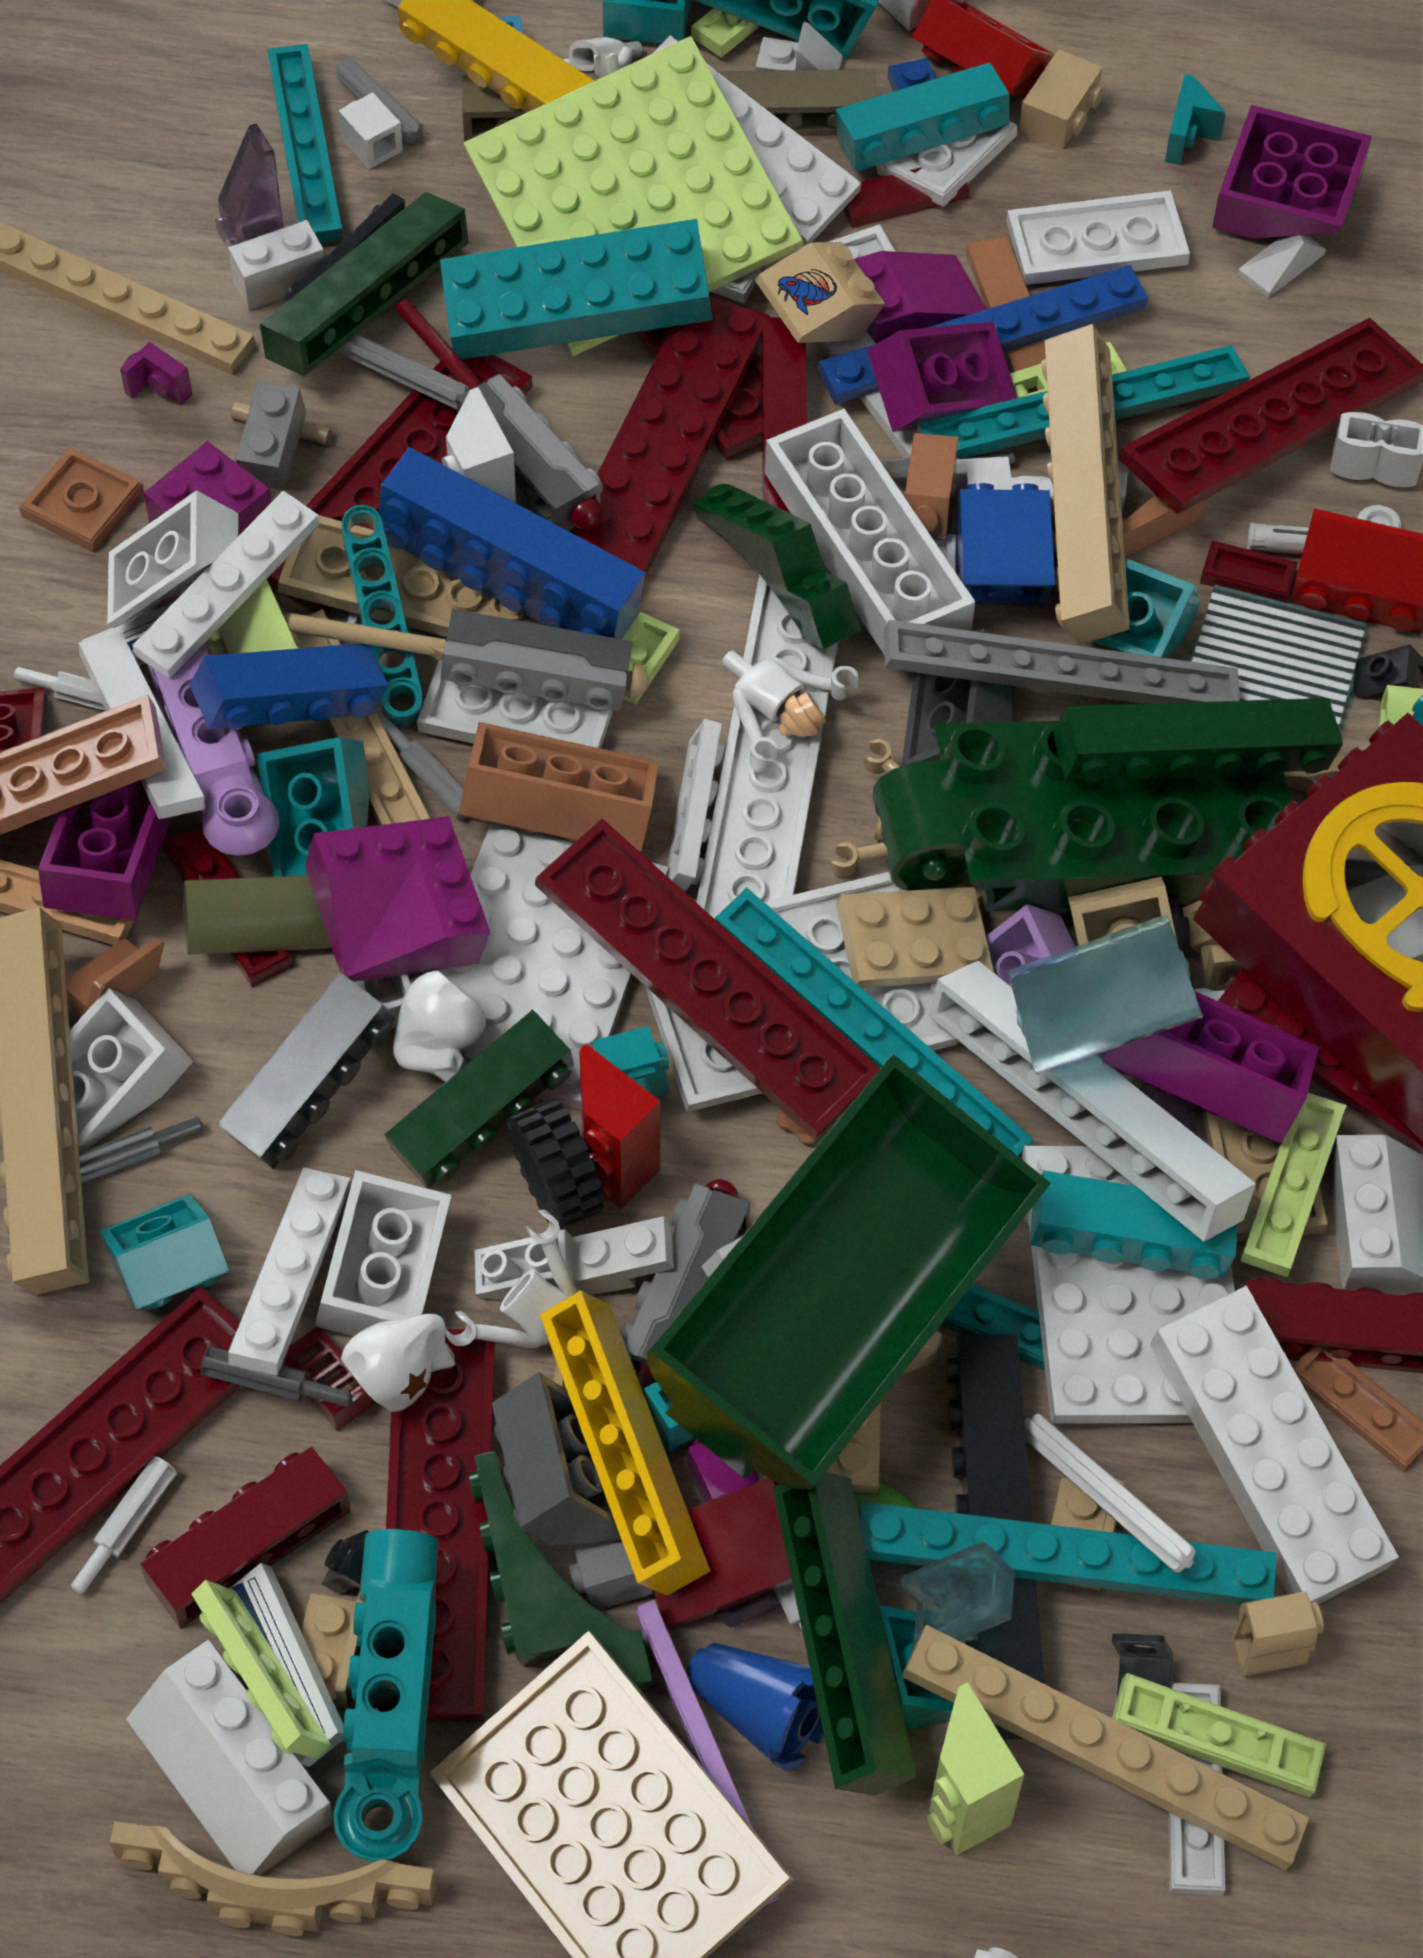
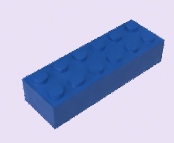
(506, 550)

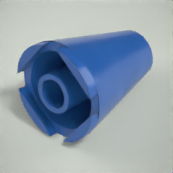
(761, 1698)

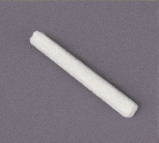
(1109, 1493)

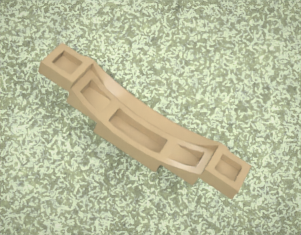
(282, 1903)

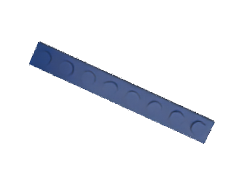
(1016, 324)

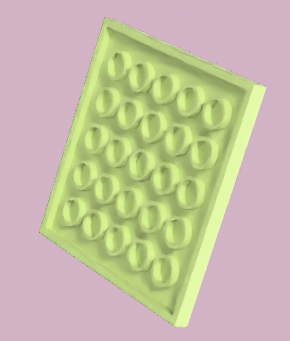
(634, 155)

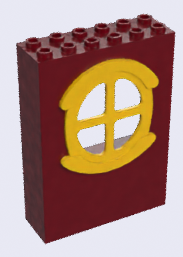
(1297, 934)

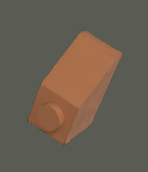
(932, 481)

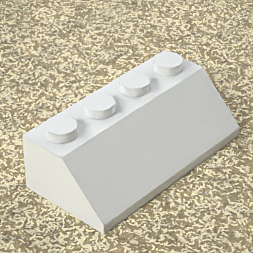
(226, 1765)

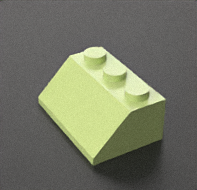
(254, 627)
(974, 1778)

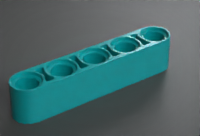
(381, 595)

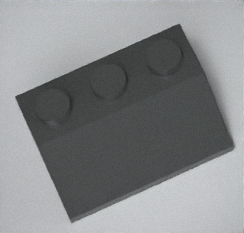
(950, 701)
(551, 1466)

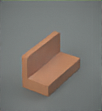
(119, 968)

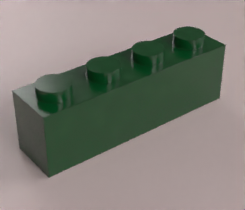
(480, 1100)

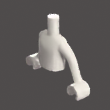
(602, 55)
(768, 687)
(526, 1299)

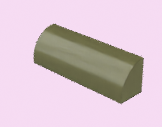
(252, 915)

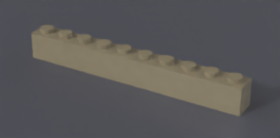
(796, 97)

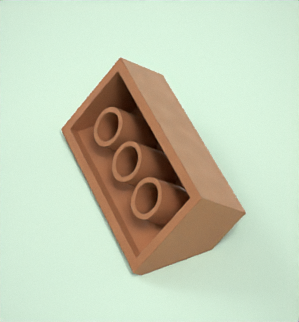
(556, 785)

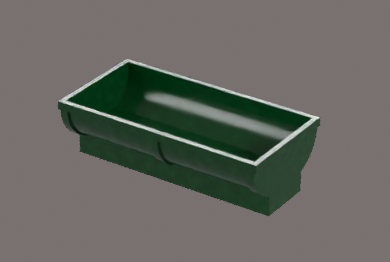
(841, 1280)

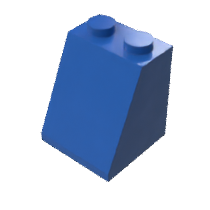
(1005, 544)

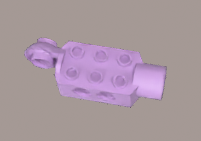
(220, 766)

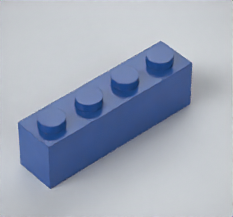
(288, 685)

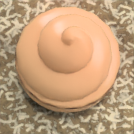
(801, 716)

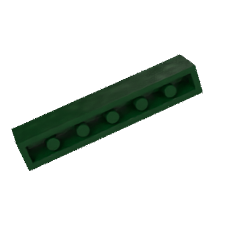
(364, 284)
(1197, 739)
(844, 1636)

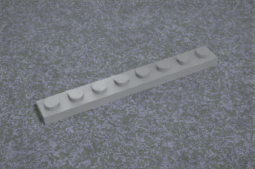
(1054, 666)

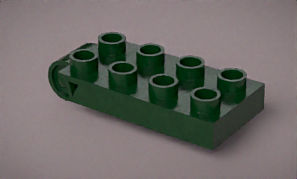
(1032, 838)

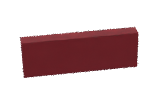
(890, 198)

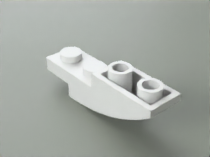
(595, 1260)

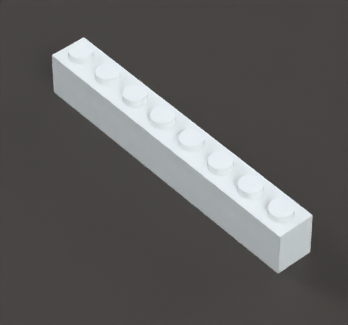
(1097, 1108)

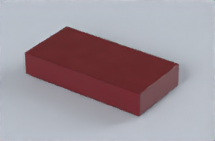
(1248, 571)

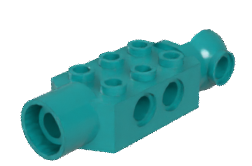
(389, 1746)

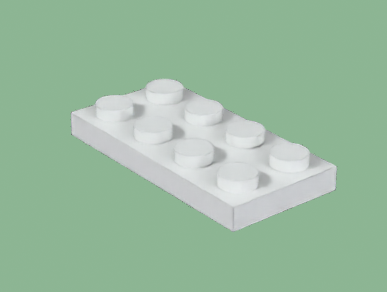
(1097, 237)
(456, 710)

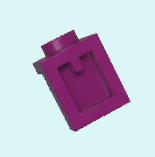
(158, 370)

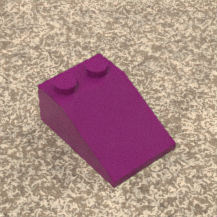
(917, 290)
(940, 372)

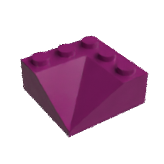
(1290, 176)
(396, 899)

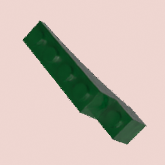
(786, 558)
(540, 1605)

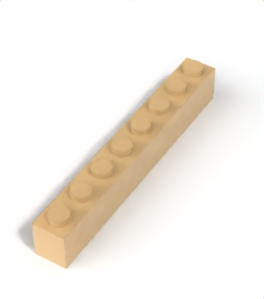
(1085, 486)
(38, 1109)

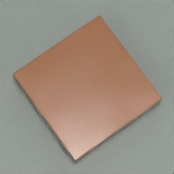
(81, 499)

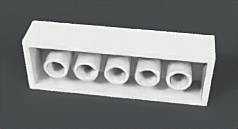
(865, 527)
(1272, 1448)

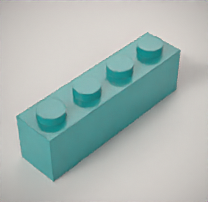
(922, 116)
(1123, 1225)

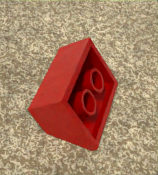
(974, 38)
(1362, 571)
(618, 1127)

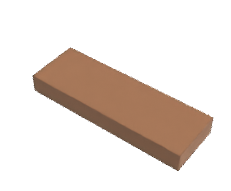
(1362, 1406)

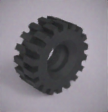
(556, 1162)

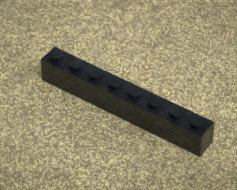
(995, 1478)

